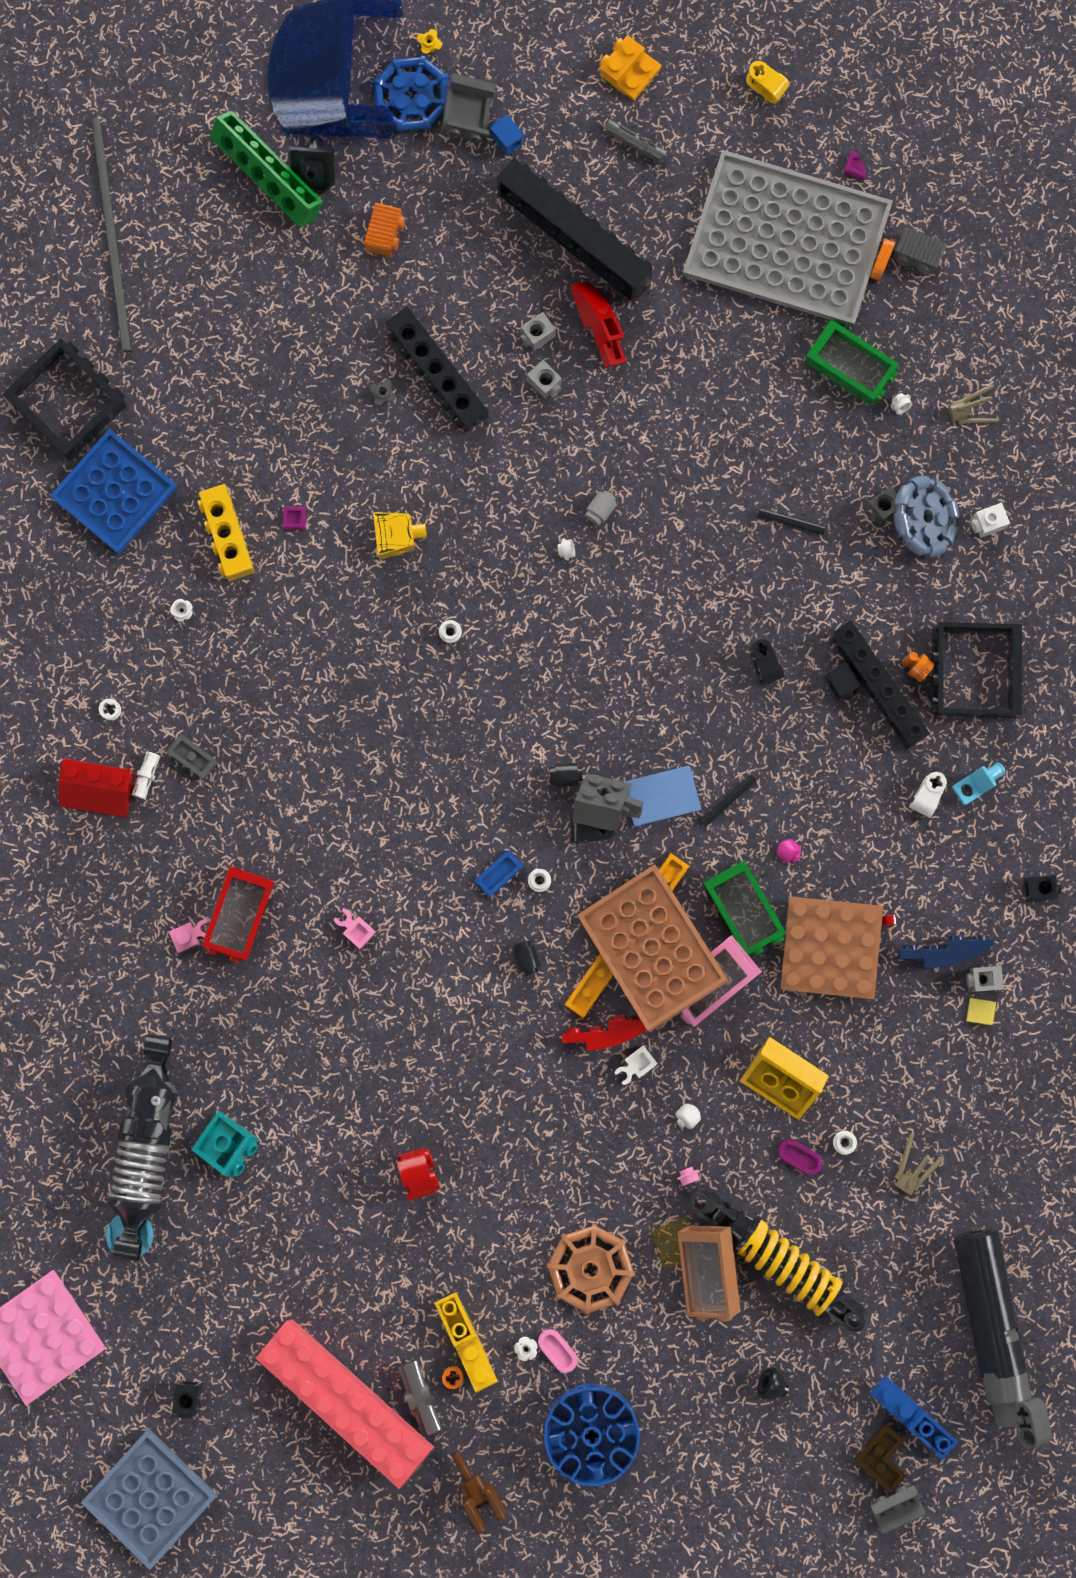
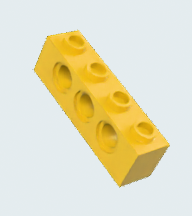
(220, 498)

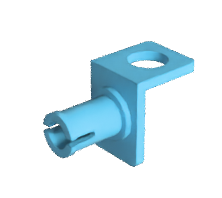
(979, 781)

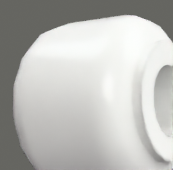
(688, 1116)

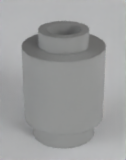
(601, 507)

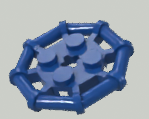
(412, 81)

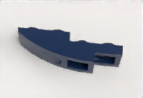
(953, 952)

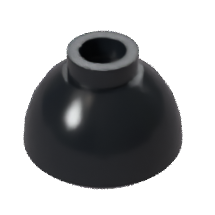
(772, 1384)

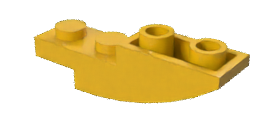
(466, 1342)

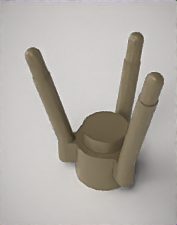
(961, 409)
(910, 1181)

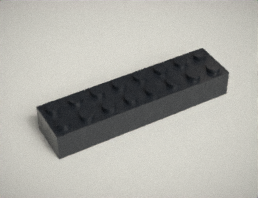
(574, 230)

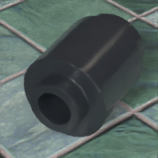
(565, 774)
(526, 958)

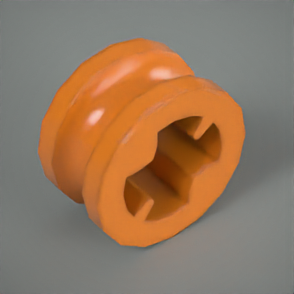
(458, 1382)

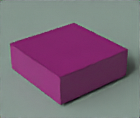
(294, 518)

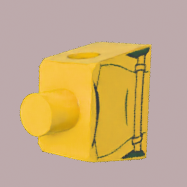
(396, 533)

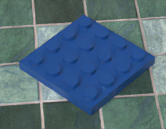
(114, 491)

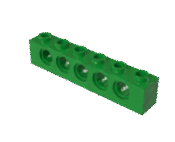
(265, 168)

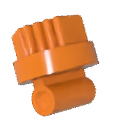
(919, 667)

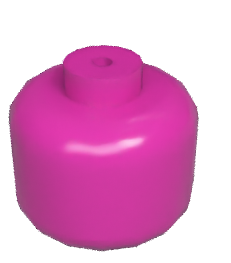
(788, 851)

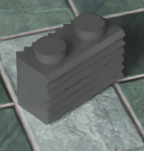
(919, 251)

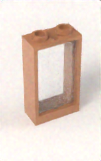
(709, 1272)

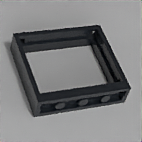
(94, 426)
(1014, 634)

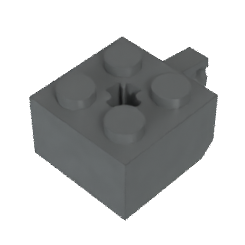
(604, 803)

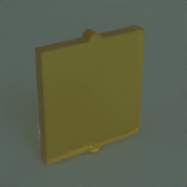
(667, 1242)

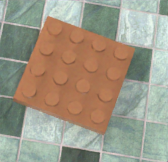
(831, 947)

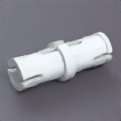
(145, 775)

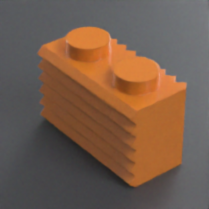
(383, 230)

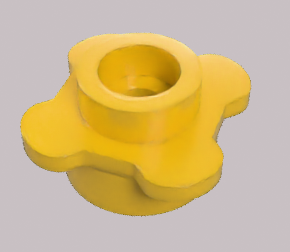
(435, 44)

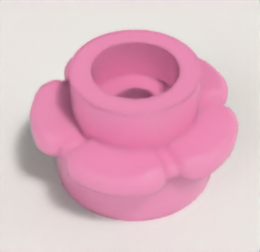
(688, 1176)

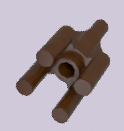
(477, 1495)

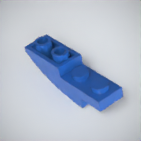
(913, 1417)

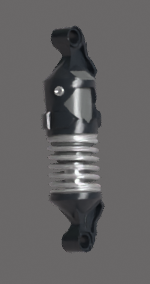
(143, 1141)

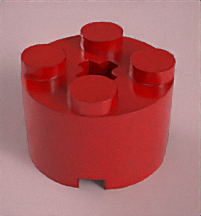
(417, 1173)

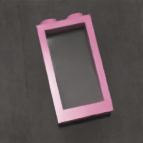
(739, 971)

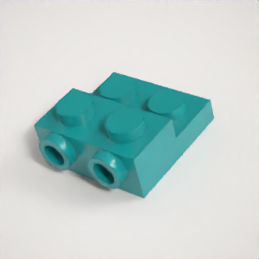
(226, 1145)

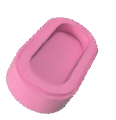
(557, 1350)

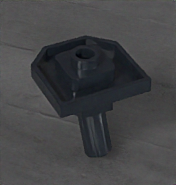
(314, 165)

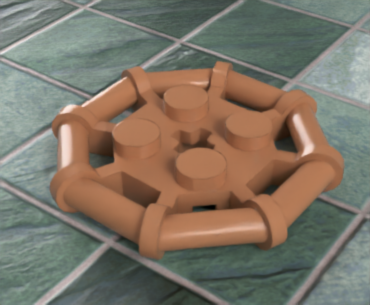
(597, 1257)

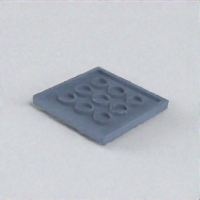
(149, 1499)

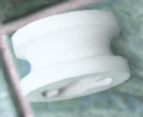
(104, 703)

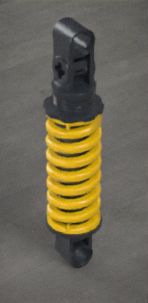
(780, 1259)

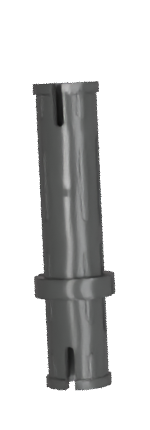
(635, 141)

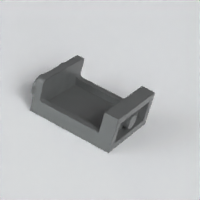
(467, 108)

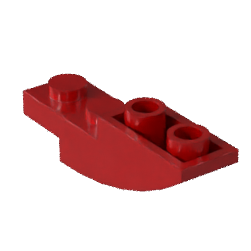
(598, 315)
(618, 1032)

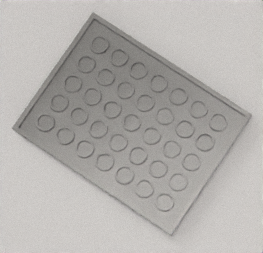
(787, 238)

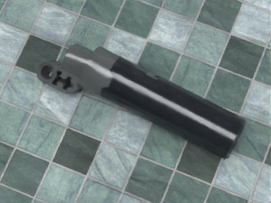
(998, 1337)

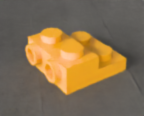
(629, 67)

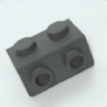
(897, 1509)

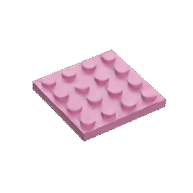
(44, 1338)

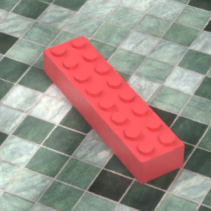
(345, 1403)

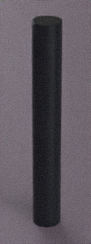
(792, 521)
(728, 800)

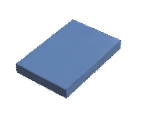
(665, 795)

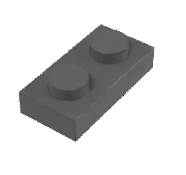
(192, 756)

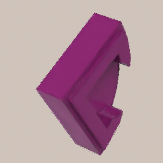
(855, 166)

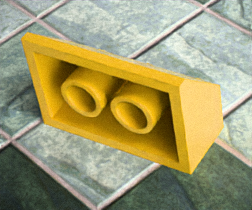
(784, 1078)

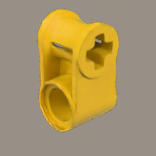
(768, 82)

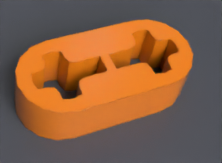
(882, 259)

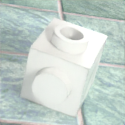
(990, 520)

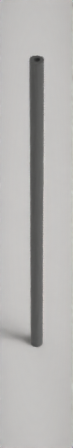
(111, 235)

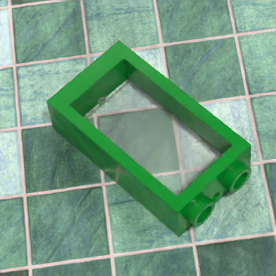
(852, 363)
(745, 909)

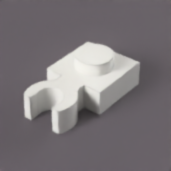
(638, 1063)

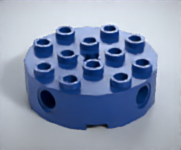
(616, 1437)

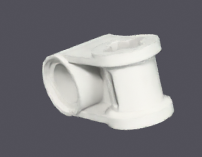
(926, 797)

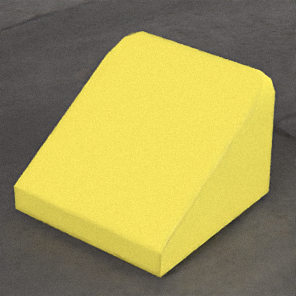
(981, 1011)

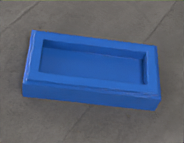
(498, 873)

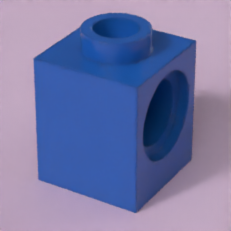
(507, 134)

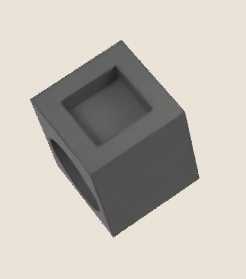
(875, 513)

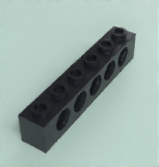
(406, 322)
(879, 685)

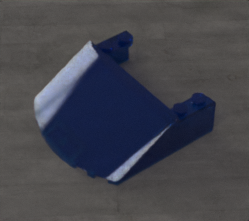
(314, 71)

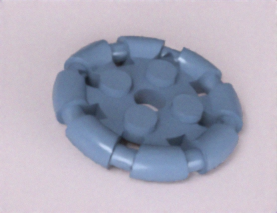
(912, 525)

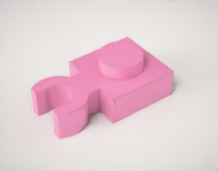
(357, 931)
(187, 936)

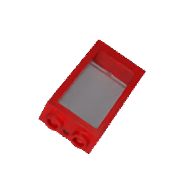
(237, 914)

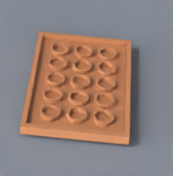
(652, 948)

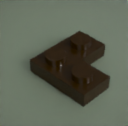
(875, 1458)

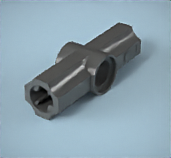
(419, 1398)

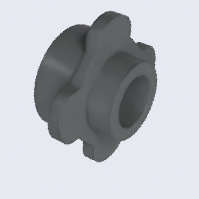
(379, 398)

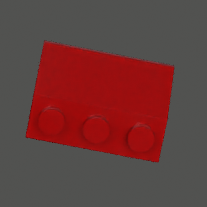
(95, 787)

